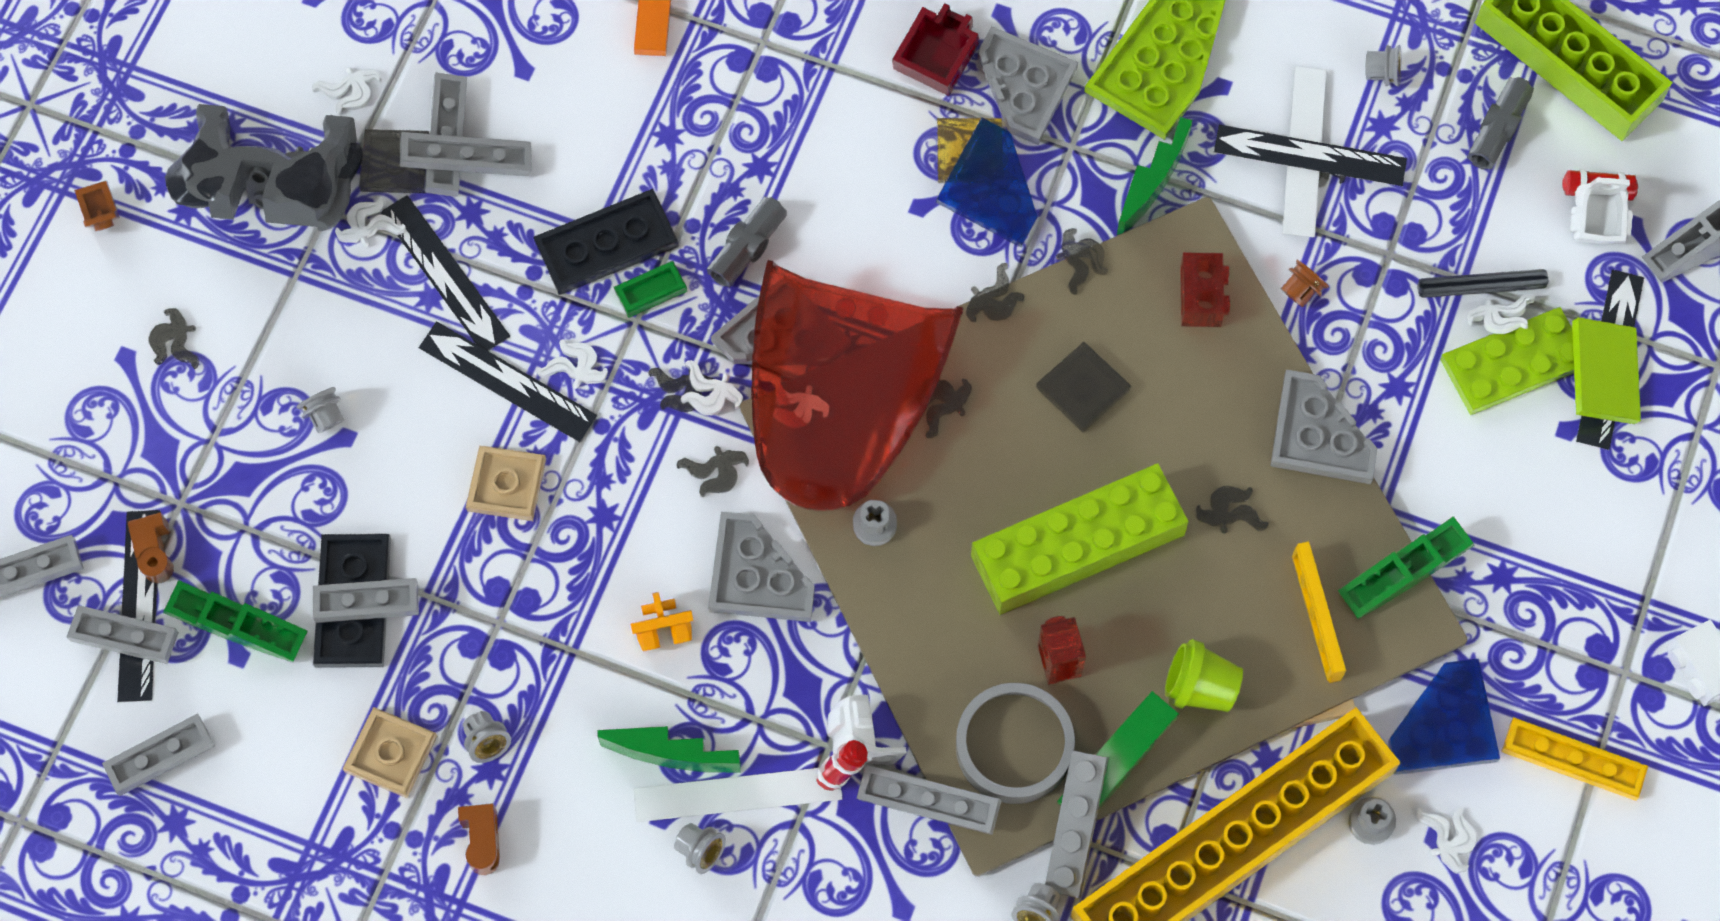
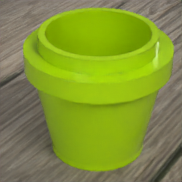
(1202, 679)

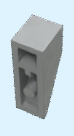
(1688, 246)

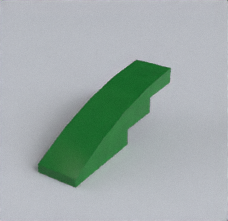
(1151, 181)
(1406, 568)
(235, 621)
(1133, 741)
(655, 747)

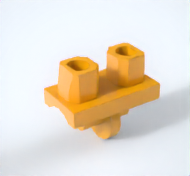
(647, 629)

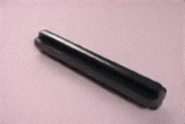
(1482, 283)

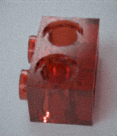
(1198, 289)
(1061, 649)

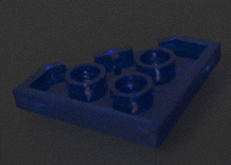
(991, 185)
(1447, 723)

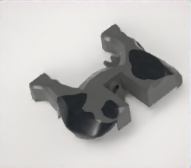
(290, 187)

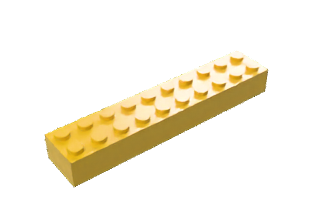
(1248, 827)

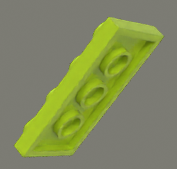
(1512, 362)

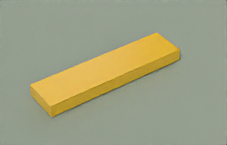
(1318, 612)
(1574, 759)

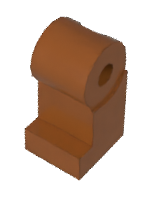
(149, 547)
(483, 849)

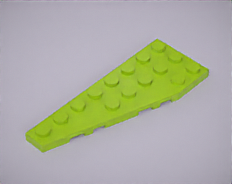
(1159, 63)

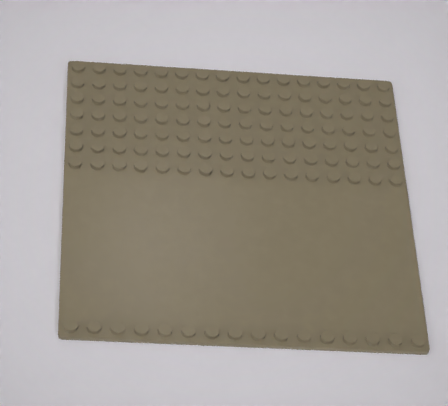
(1209, 417)

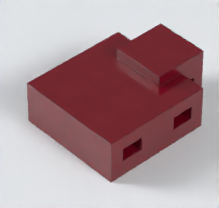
(937, 48)

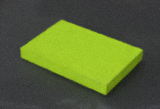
(1606, 371)

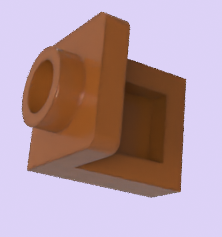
(97, 206)

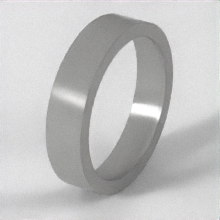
(1010, 794)

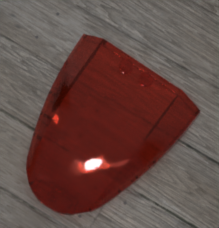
(839, 385)

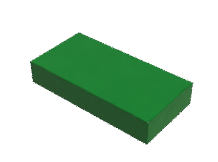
(650, 289)

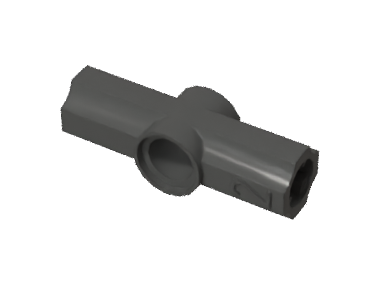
(1500, 123)
(747, 241)

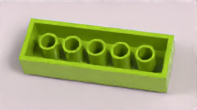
(1578, 59)
(1079, 538)

